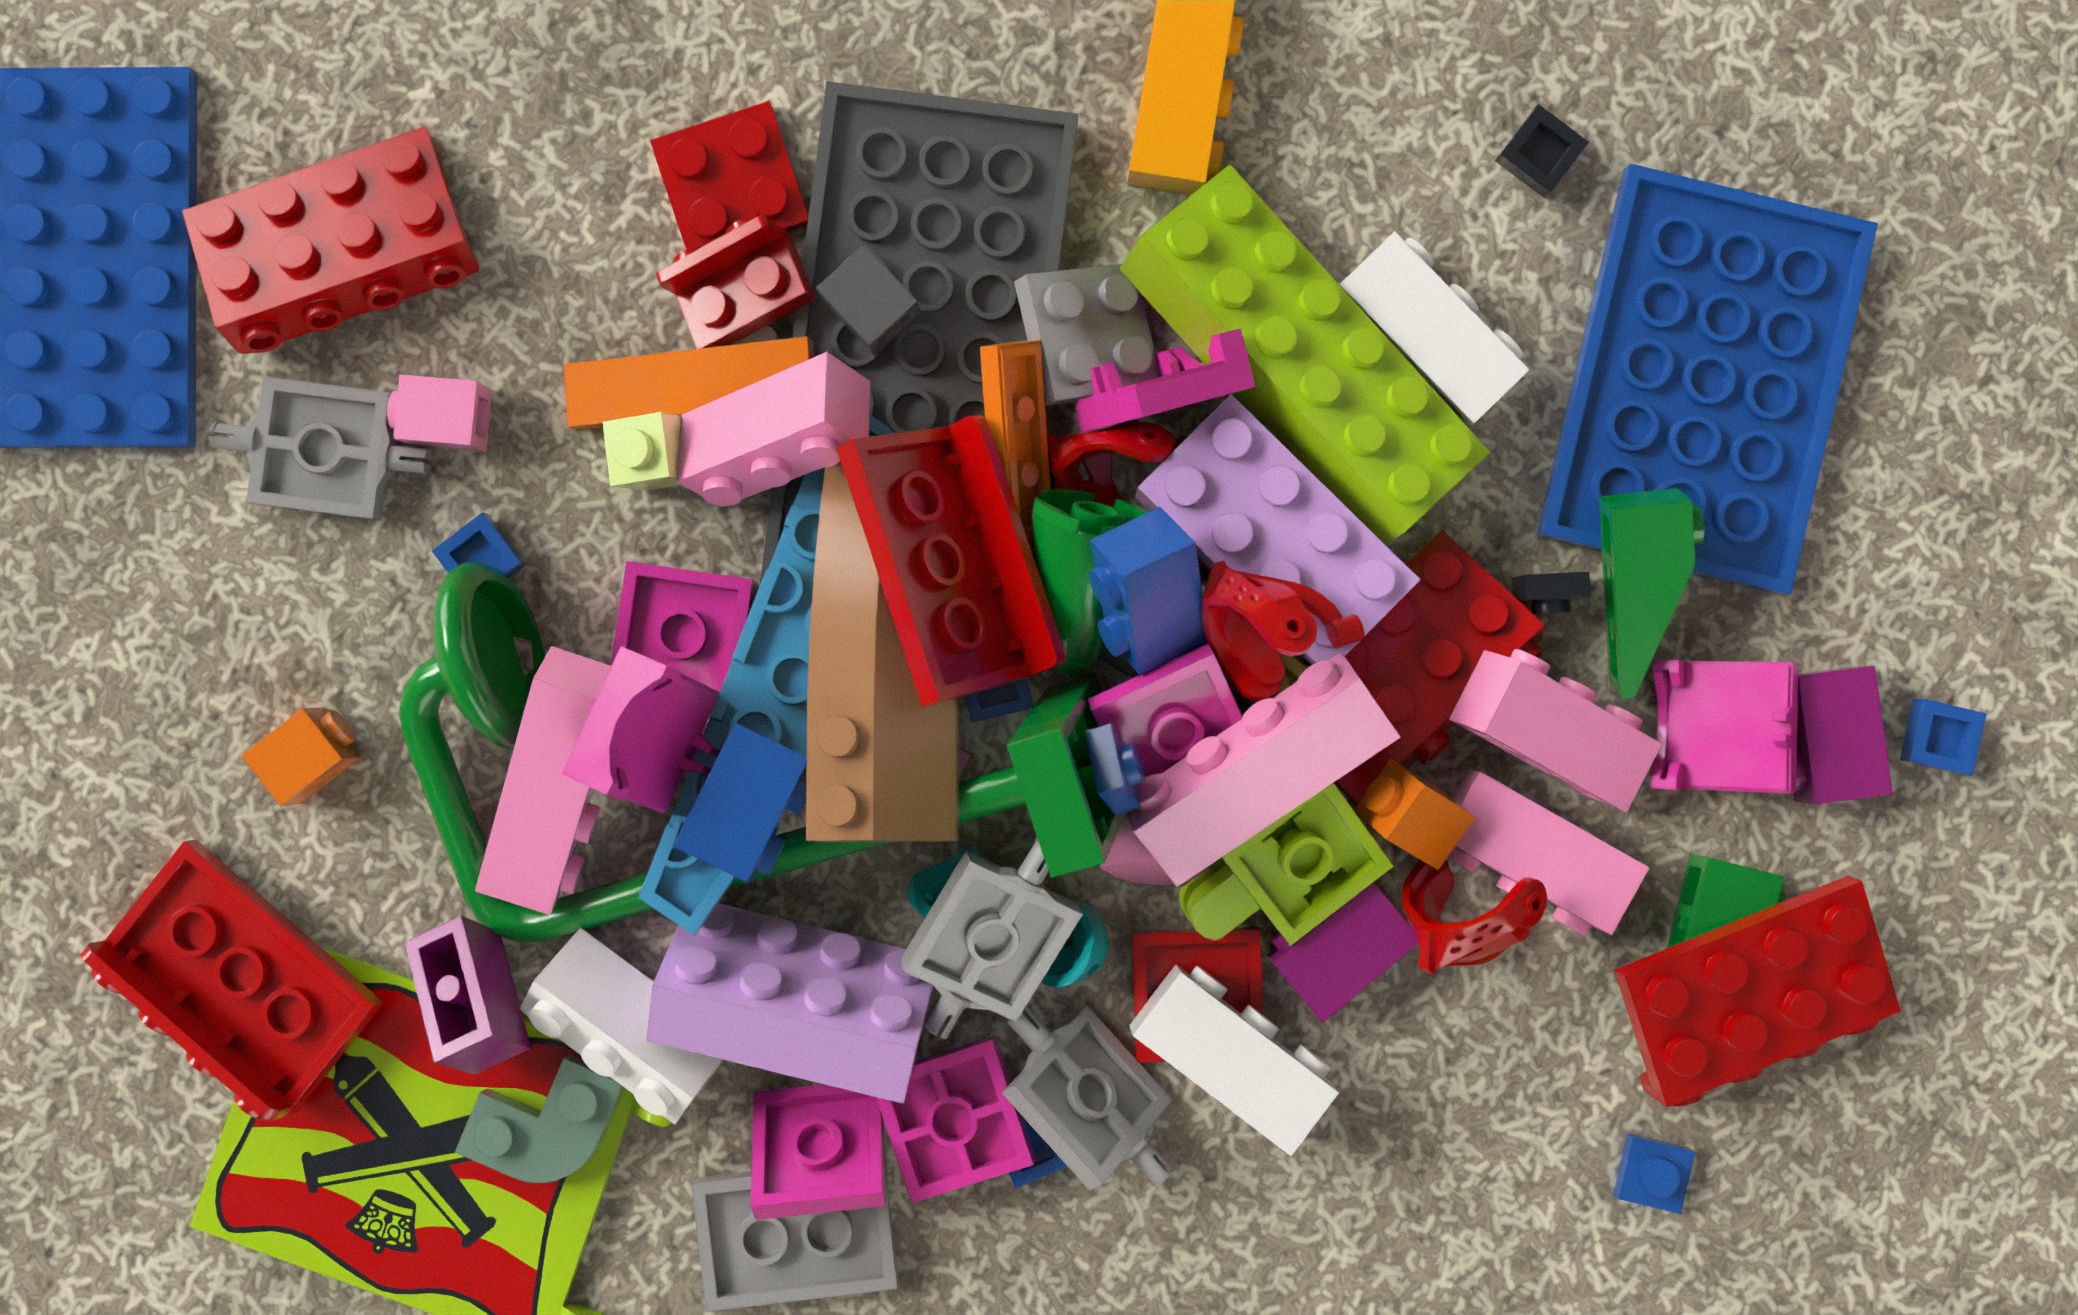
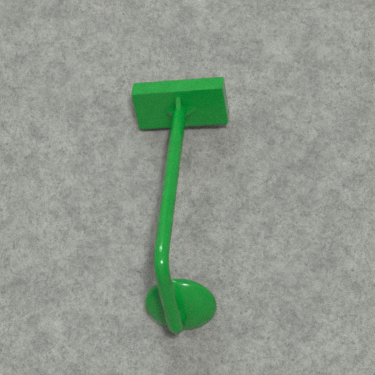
(480, 669)

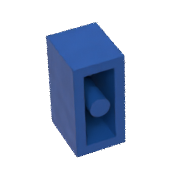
(1148, 590)
(745, 805)

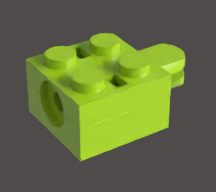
(1291, 870)

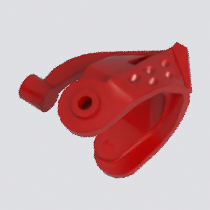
(1095, 450)
(1258, 616)
(1472, 940)

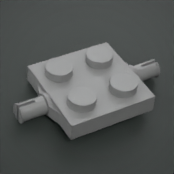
(320, 448)
(989, 938)
(1088, 1098)

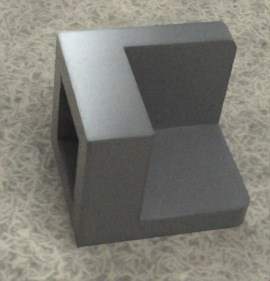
(869, 300)

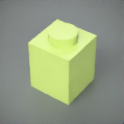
(643, 451)

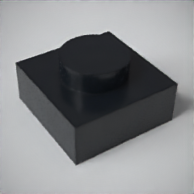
(1541, 151)
(1551, 591)

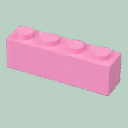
(1259, 768)
(540, 808)

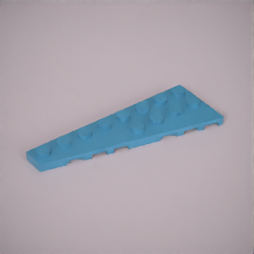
(761, 692)

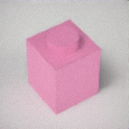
(440, 413)

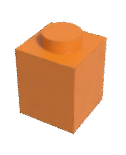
(303, 754)
(1414, 814)

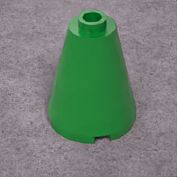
(1063, 556)

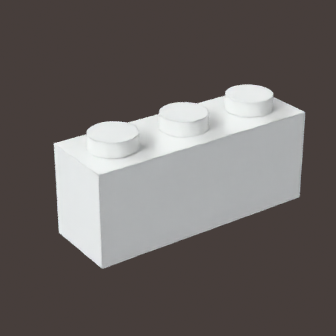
(1435, 327)
(602, 1013)
(1235, 1057)

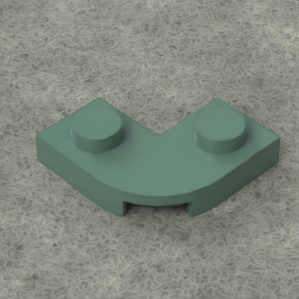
(547, 1142)

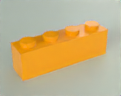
(1184, 95)

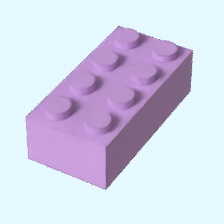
(1273, 518)
(791, 1002)

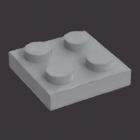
(1086, 322)

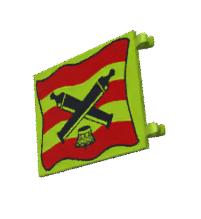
(373, 1184)

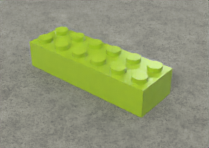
(1317, 361)

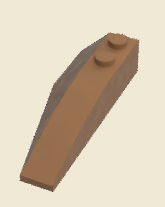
(873, 753)

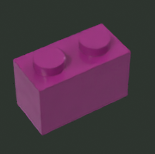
(1840, 737)
(1344, 951)
(467, 996)

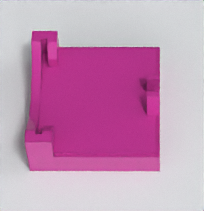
(1180, 383)
(1726, 726)
(643, 732)
(957, 1122)

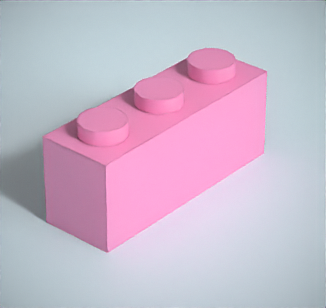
(772, 430)
(1556, 727)
(1522, 839)

